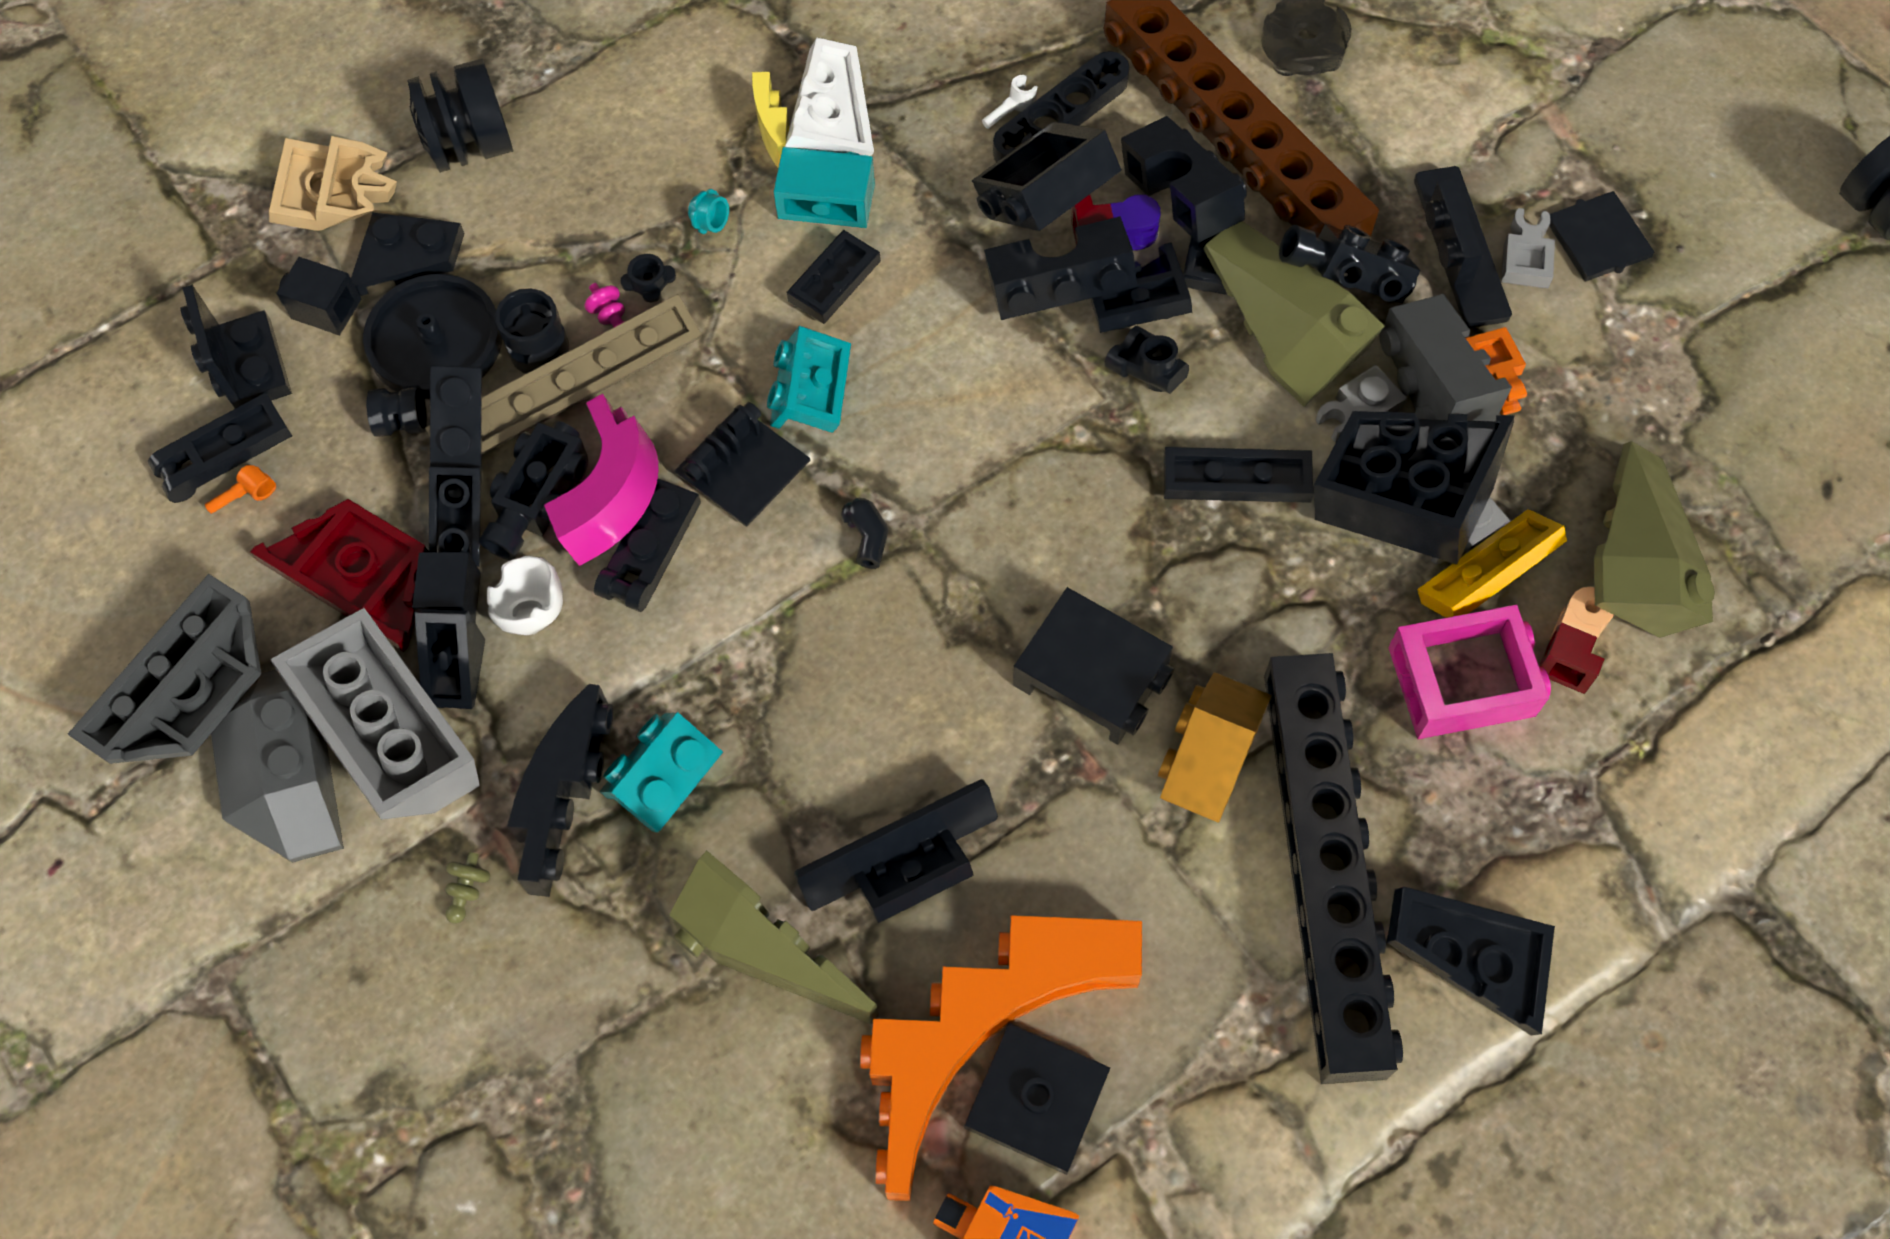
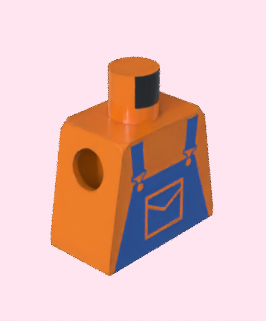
(1004, 1216)

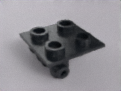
(742, 464)

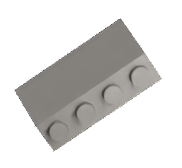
(378, 719)

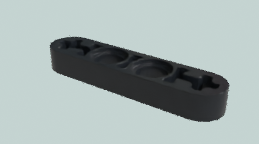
(1056, 106)

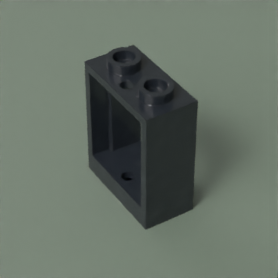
(1046, 175)

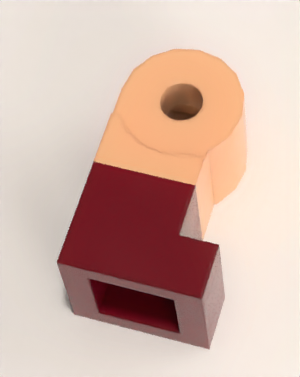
(1570, 646)

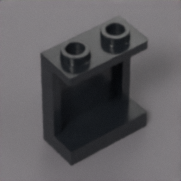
(1095, 664)

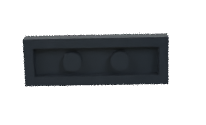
(1238, 474)

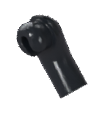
(873, 528)

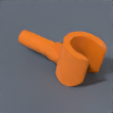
(249, 480)

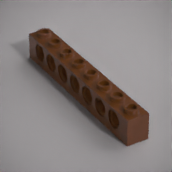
(1236, 117)

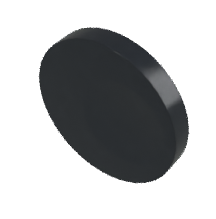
(428, 324)

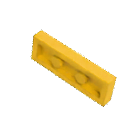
(1492, 564)

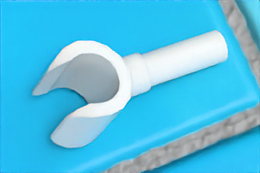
(1017, 100)

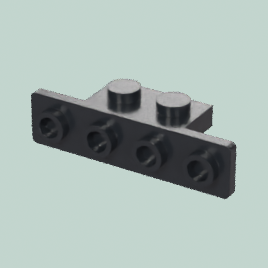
(1462, 247)
(903, 859)

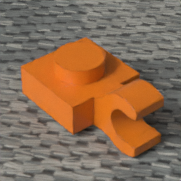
(1504, 363)

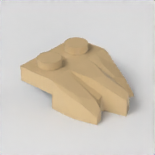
(328, 184)

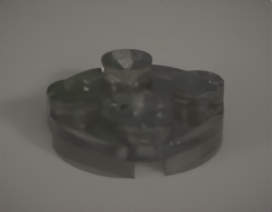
(1300, 55)

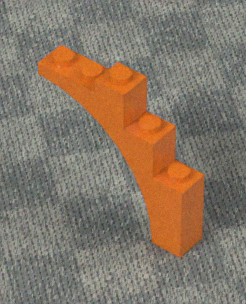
(919, 1058)

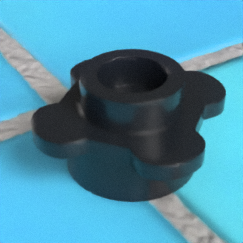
(643, 267)

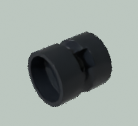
(531, 329)

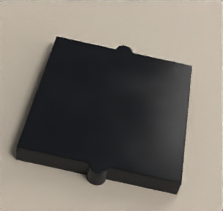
(1600, 236)

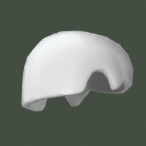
(526, 596)

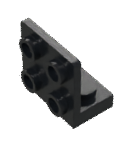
(237, 354)

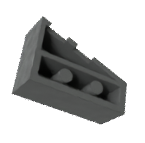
(1439, 364)

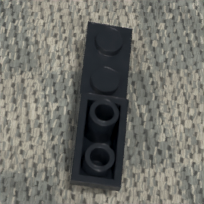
(455, 460)
(561, 768)

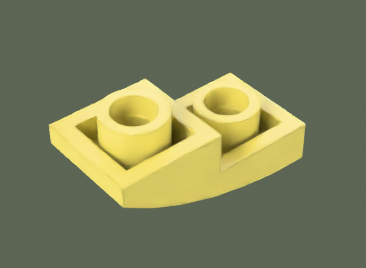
(771, 116)

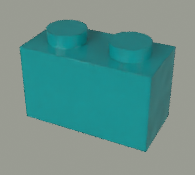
(824, 187)

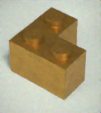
(1217, 736)

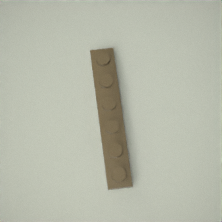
(585, 371)

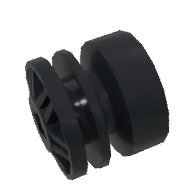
(459, 115)

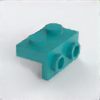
(660, 769)

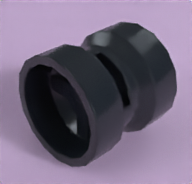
(396, 411)

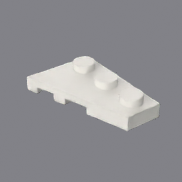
(831, 102)

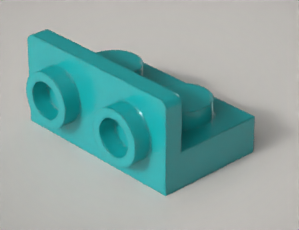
(809, 380)

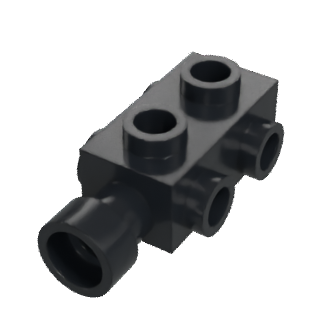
(1370, 265)
(533, 485)

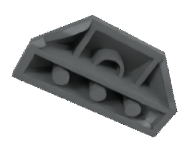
(178, 681)
(276, 773)

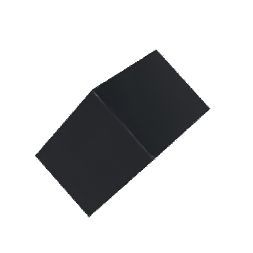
(449, 656)

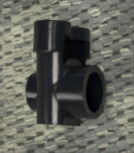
(1148, 359)

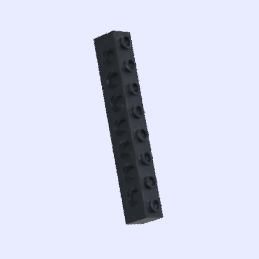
(1340, 1052)

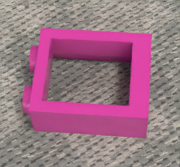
(1421, 688)

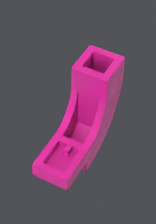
(615, 492)

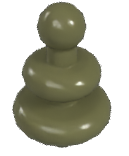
(463, 889)

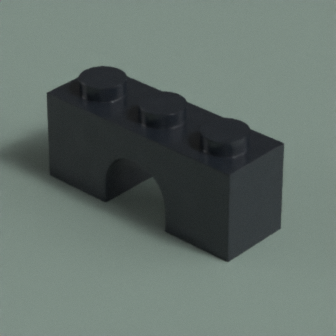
(1202, 189)
(1032, 283)

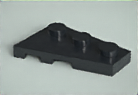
(1478, 950)

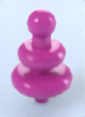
(604, 302)

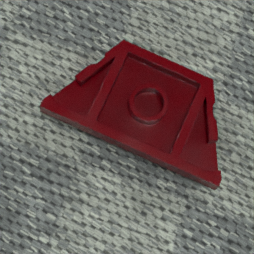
(351, 565)

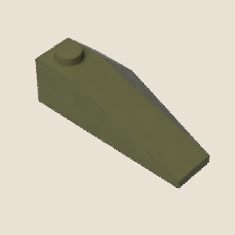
(1297, 315)
(1651, 560)
(730, 925)

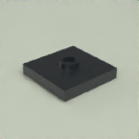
(1037, 1098)

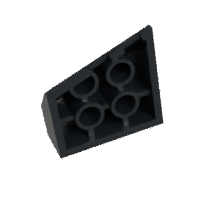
(1412, 479)

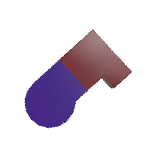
(1138, 213)

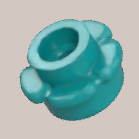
(708, 211)

